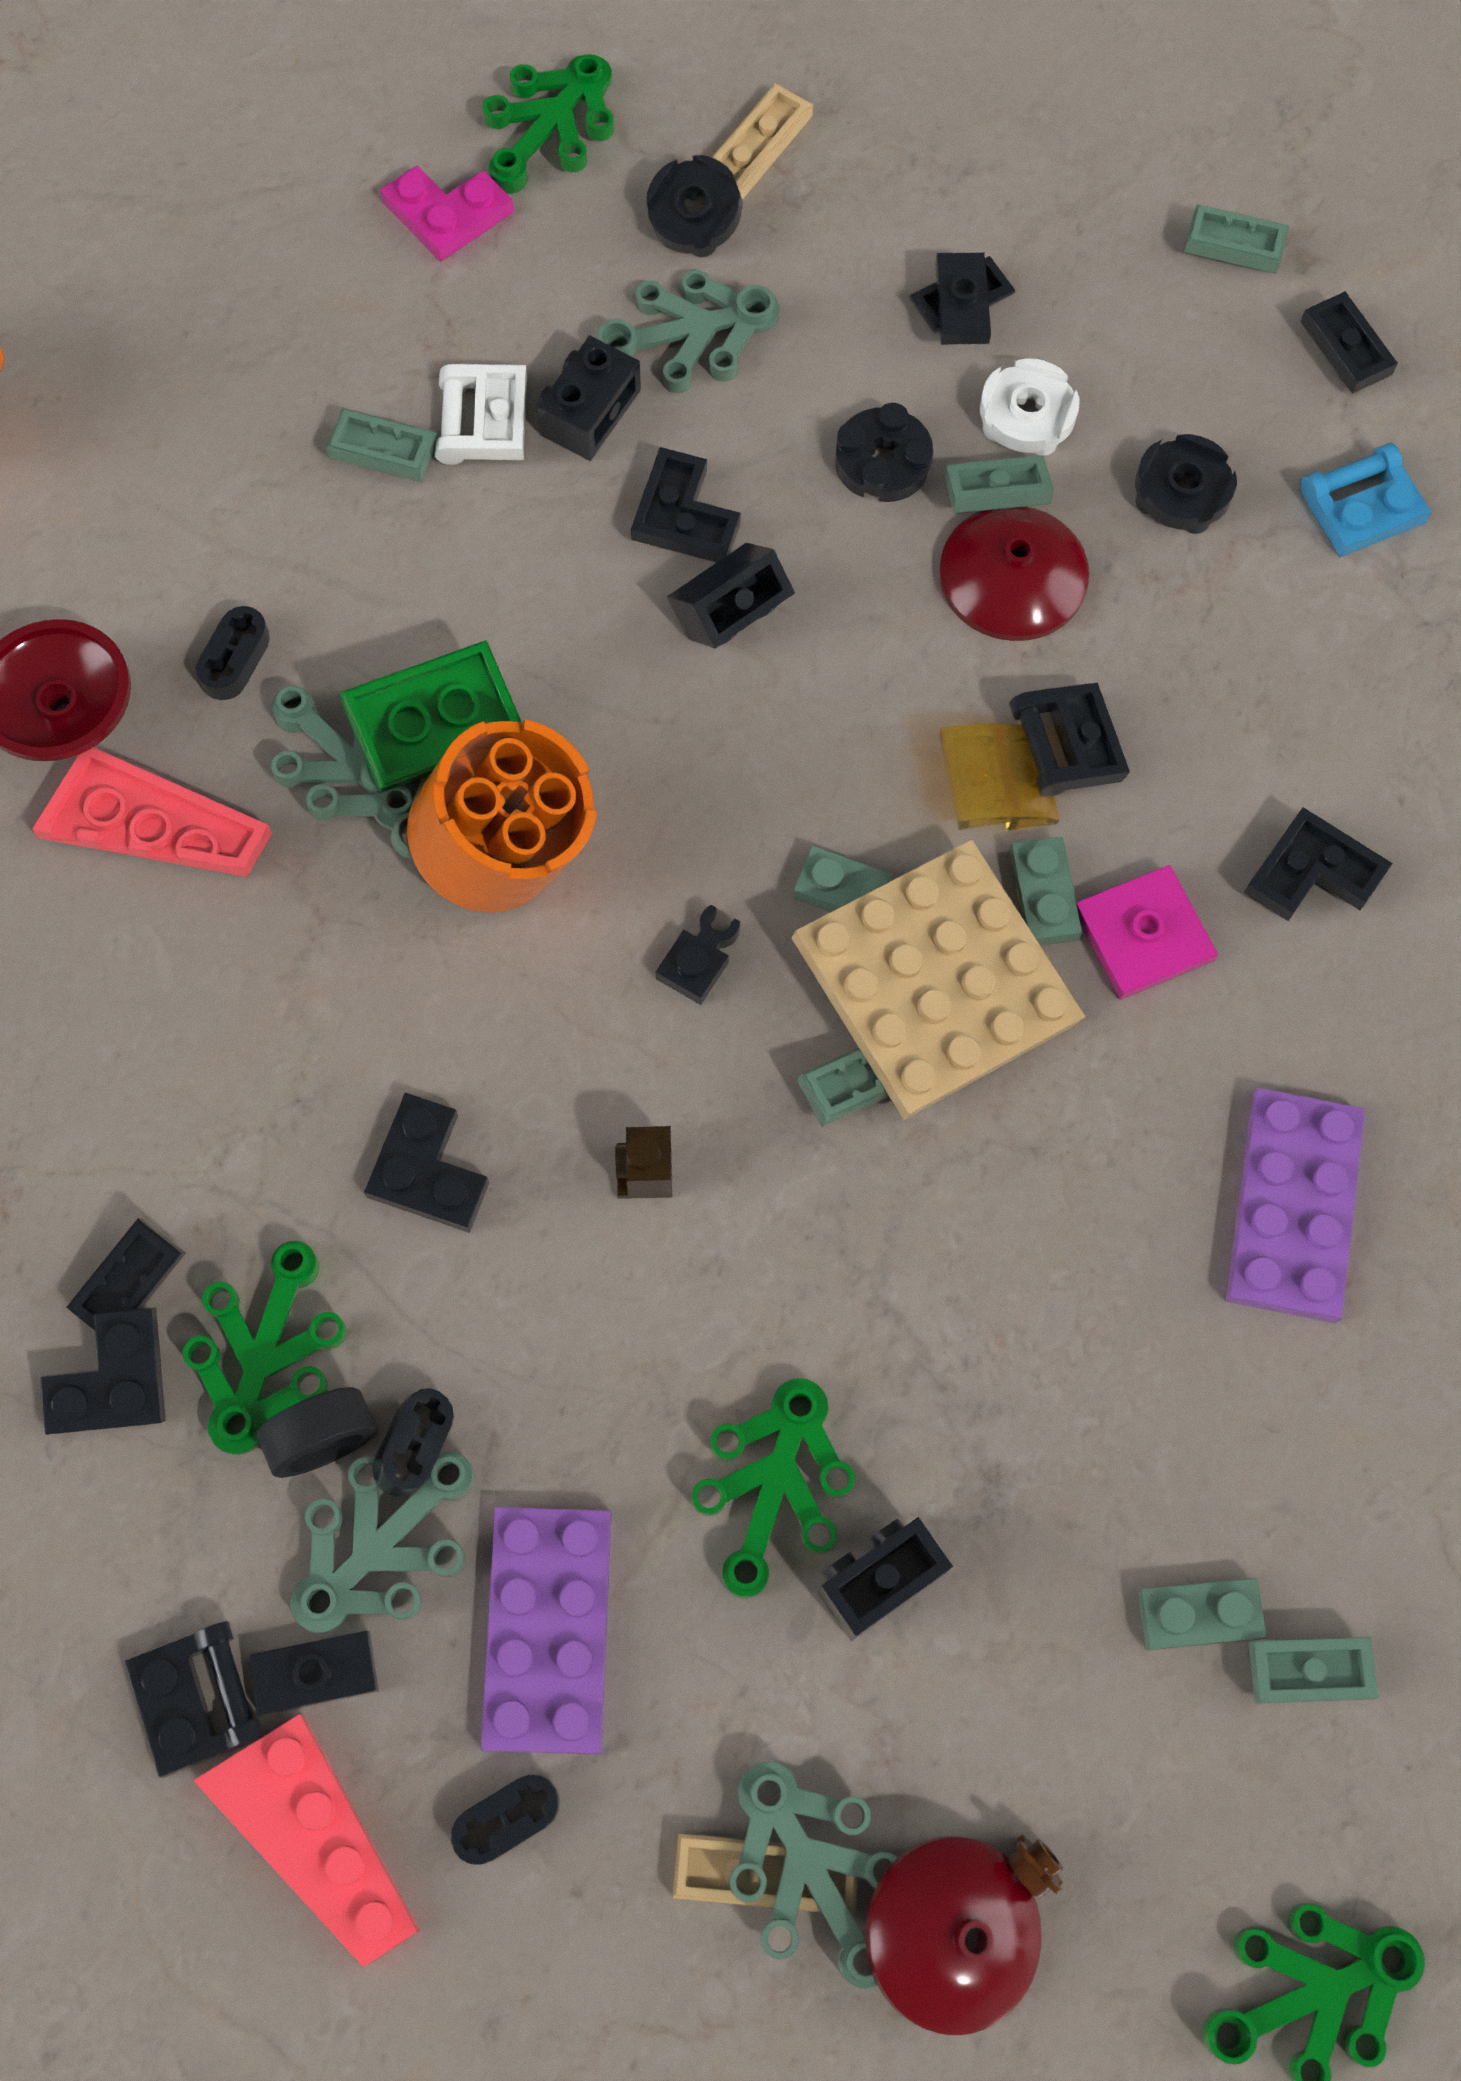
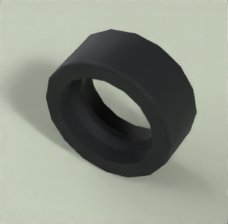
(316, 1432)

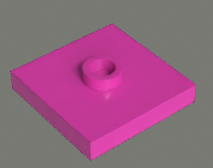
(1145, 932)

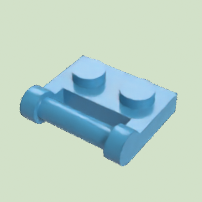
(1372, 512)

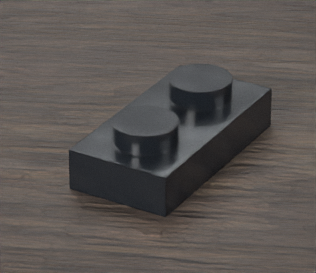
(1348, 342)

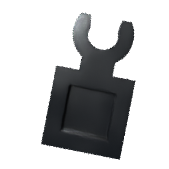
(697, 962)

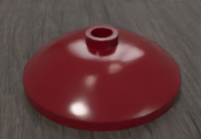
(1008, 593)
(55, 666)
(920, 1931)

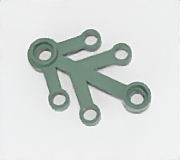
(695, 325)
(344, 769)
(375, 1549)
(804, 1861)

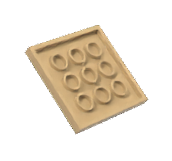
(937, 978)

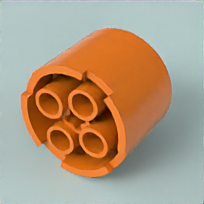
(474, 847)

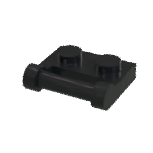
(1084, 734)
(175, 1706)

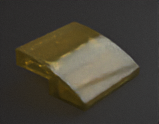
(994, 777)

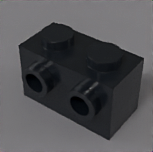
(588, 397)
(731, 595)
(884, 1578)

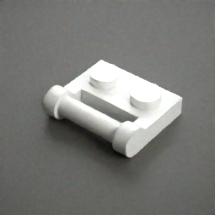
(497, 416)

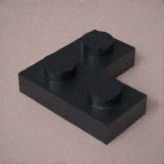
(673, 516)
(1320, 854)
(411, 1172)
(122, 1390)

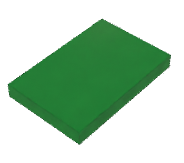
(417, 712)

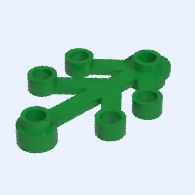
(585, 79)
(261, 1356)
(777, 1476)
(1323, 1991)

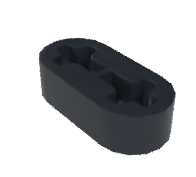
(239, 655)
(424, 1446)
(497, 1806)

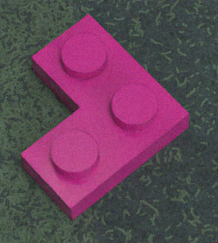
(446, 220)

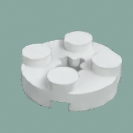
(1023, 430)

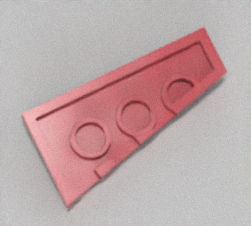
(142, 815)

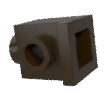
(644, 1163)

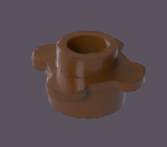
(1036, 1867)

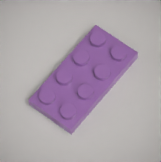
(1296, 1205)
(547, 1631)

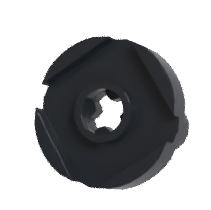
(702, 230)
(883, 428)
(1181, 507)

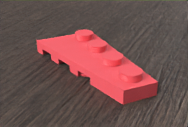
(306, 1828)

